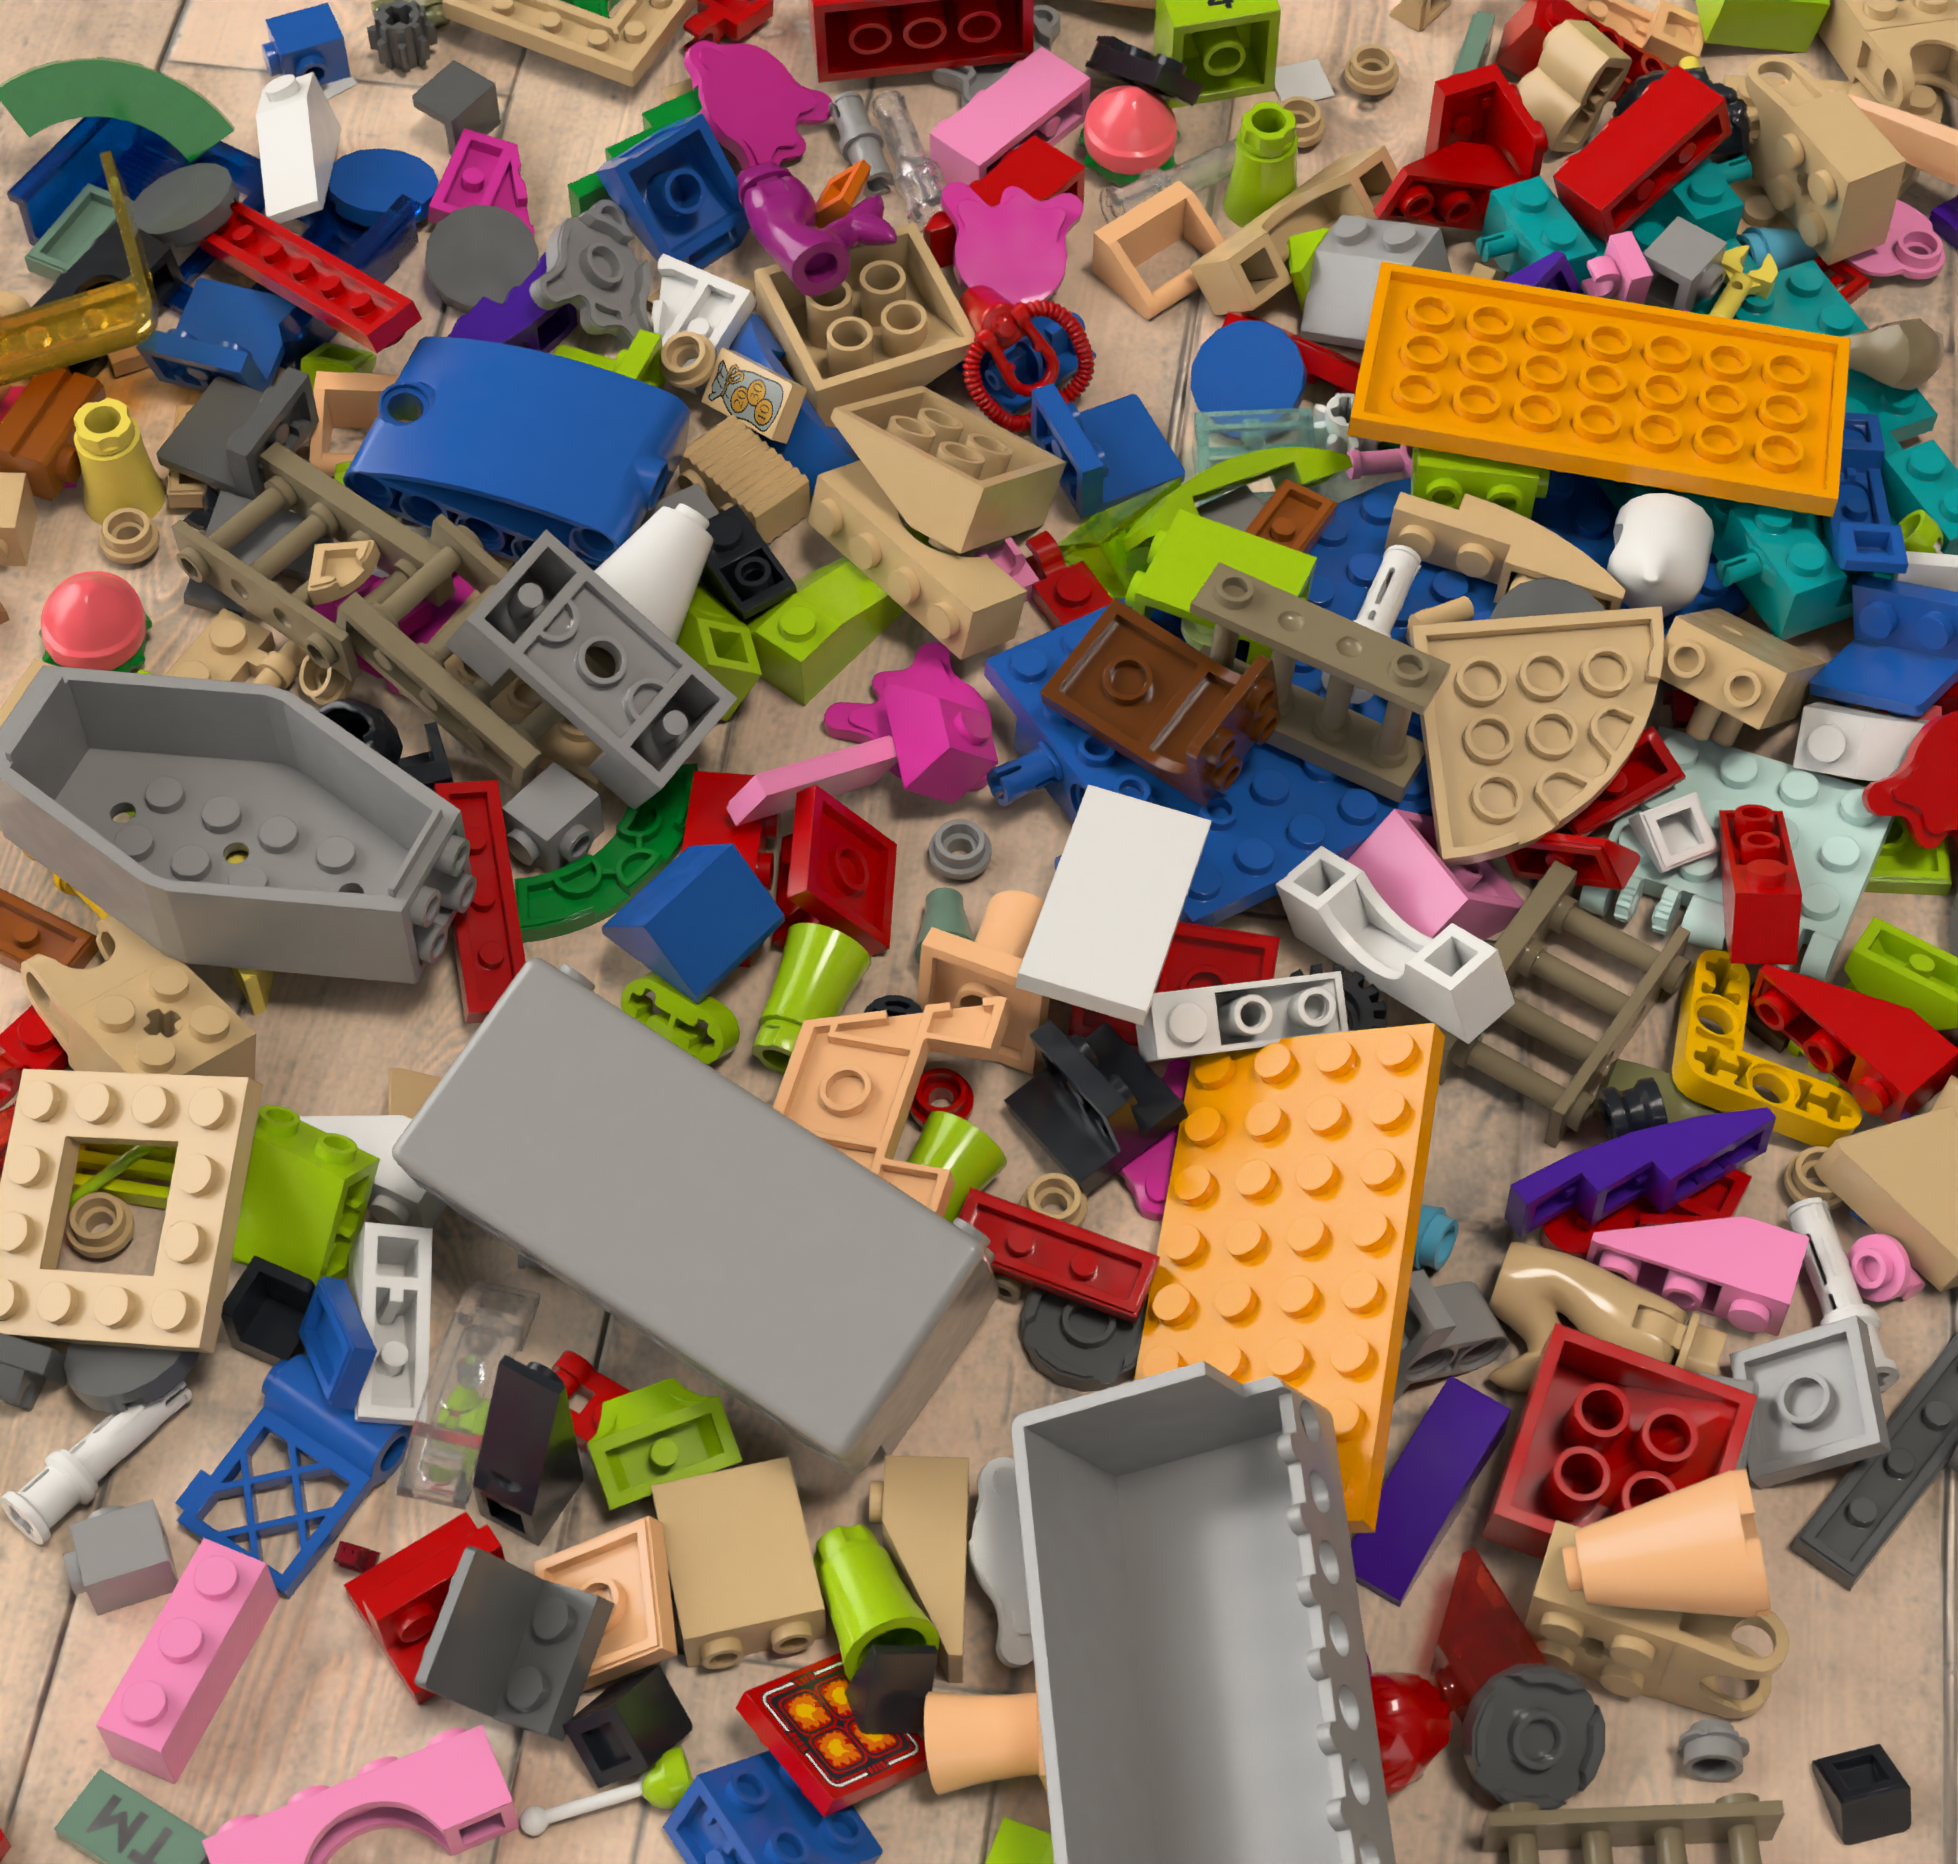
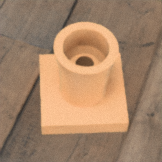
(969, 970)
(982, 1739)

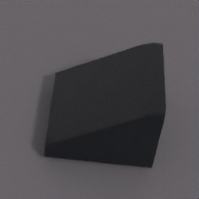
(892, 1688)
(1864, 1794)

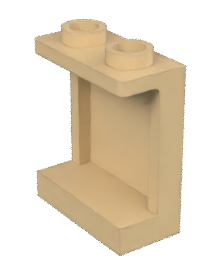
(740, 1563)

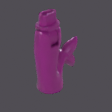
(784, 224)

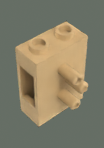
(1735, 674)

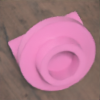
(1883, 1269)

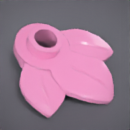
(1908, 250)

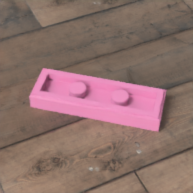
(833, 772)

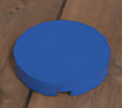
(373, 179)
(1248, 369)

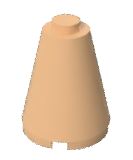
(1677, 1553)

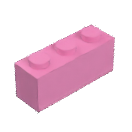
(1033, 98)
(188, 1661)

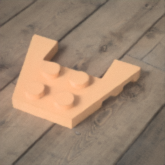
(859, 1075)

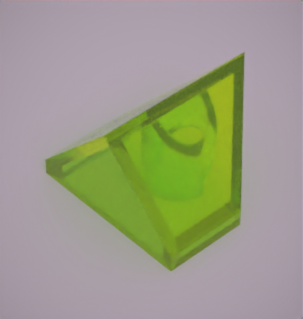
(1101, 541)

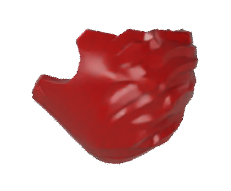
(1410, 1726)

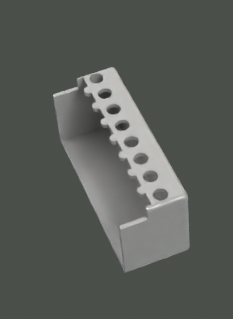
(701, 1216)
(1198, 1627)

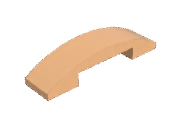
(1666, 32)

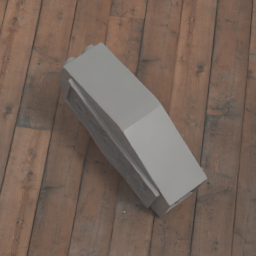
(221, 775)

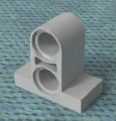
(1446, 1332)

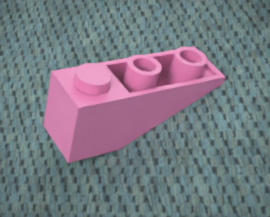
(1711, 1266)

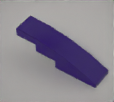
(1657, 1162)

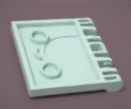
(1828, 832)

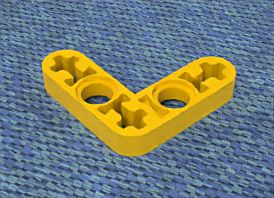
(1725, 1062)

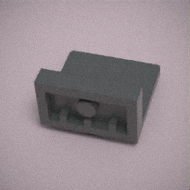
(234, 425)
(513, 1644)

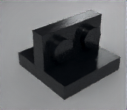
(1093, 1103)

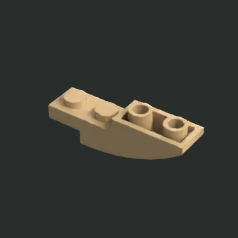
(1495, 546)

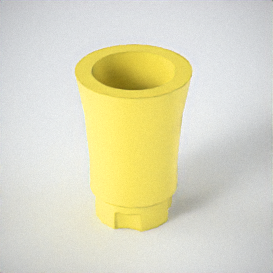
(114, 462)

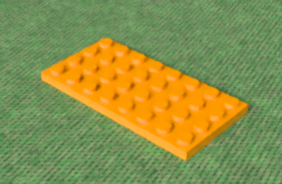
(1604, 388)
(1301, 1227)

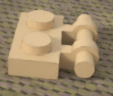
(237, 649)

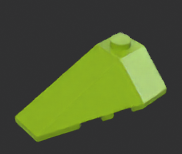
(821, 627)

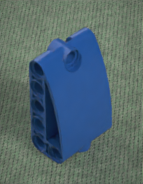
(520, 447)

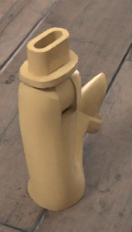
(1544, 1281)

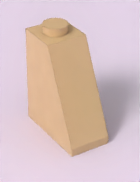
(1904, 1187)

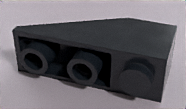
(527, 1451)

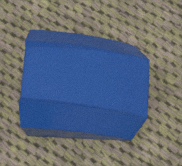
(679, 193)

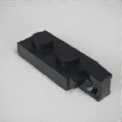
(1143, 69)

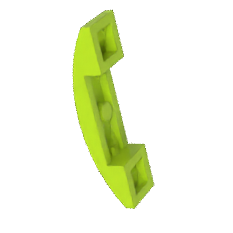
(1299, 464)

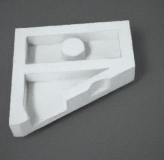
(699, 304)

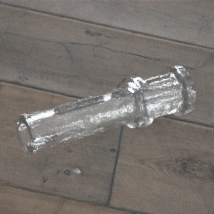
(1194, 173)
(916, 176)

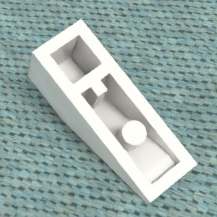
(295, 146)
(1853, 741)
(393, 1295)

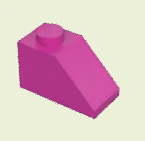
(938, 743)

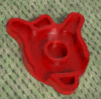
(1924, 785)

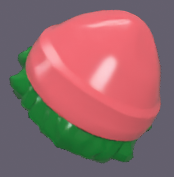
(1128, 133)
(94, 624)

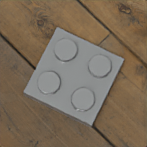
(1813, 1402)

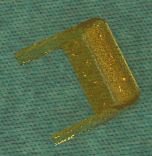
(90, 321)

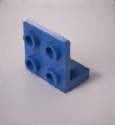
(221, 334)
(1107, 449)
(1900, 648)
(761, 1817)

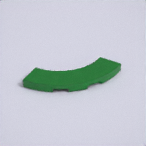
(117, 91)
(605, 882)

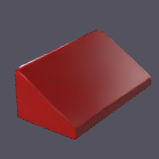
(1645, 775)
(1596, 860)

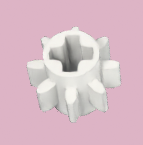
(1332, 426)

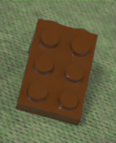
(1165, 702)

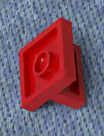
(836, 872)
(407, 1592)

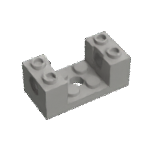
(540, 628)

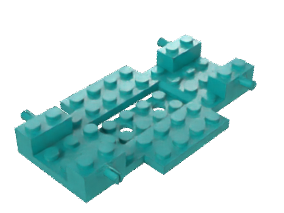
(1768, 551)

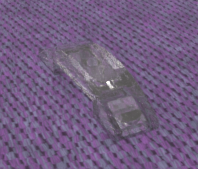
(458, 1393)

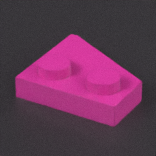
(481, 173)

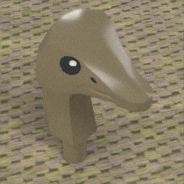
(1897, 353)

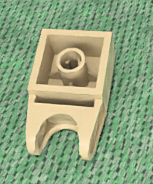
(1894, 45)
(1822, 161)
(138, 1012)
(1648, 1650)

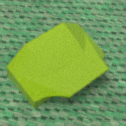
(1906, 973)
(657, 1439)

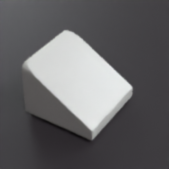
(1675, 832)

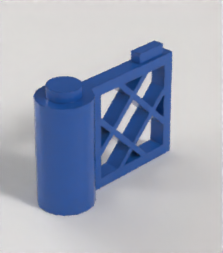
(327, 1435)

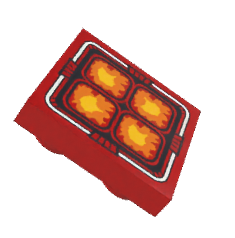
(817, 1740)

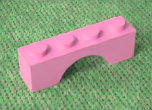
(442, 1791)

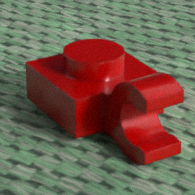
(726, 17)
(1062, 590)
(27, 1046)

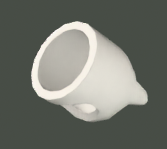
(1661, 551)

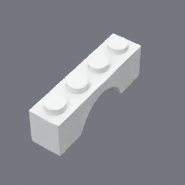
(1444, 978)

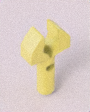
(1739, 285)

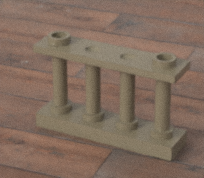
(328, 512)
(420, 667)
(1315, 726)
(1525, 954)
(1732, 1818)

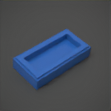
(337, 1342)

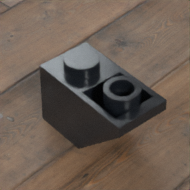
(742, 566)

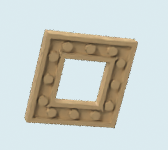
(608, 47)
(183, 1301)

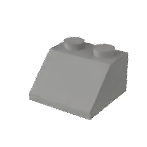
(1348, 271)

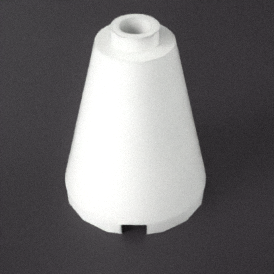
(661, 566)

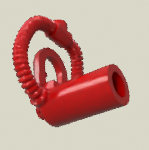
(1002, 324)

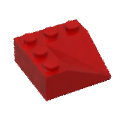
(1608, 1436)

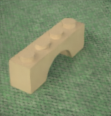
(1255, 259)
(956, 598)

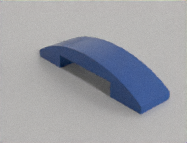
(811, 444)
(1861, 526)

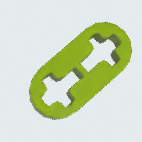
(681, 1016)

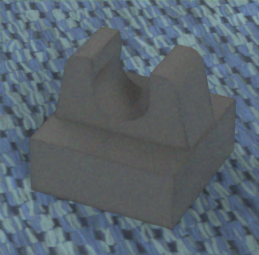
(25, 1370)

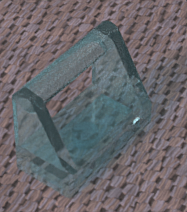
(1234, 433)

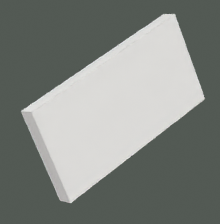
(1114, 905)

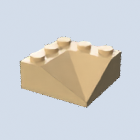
(873, 333)
(950, 468)

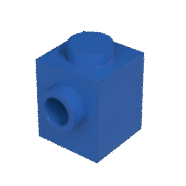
(306, 44)

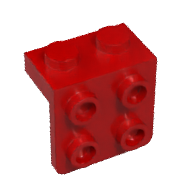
(1486, 111)

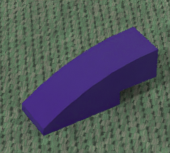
(1428, 1488)

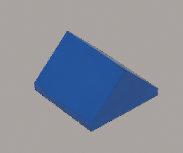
(697, 919)

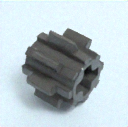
(402, 35)

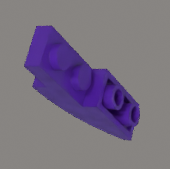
(519, 319)

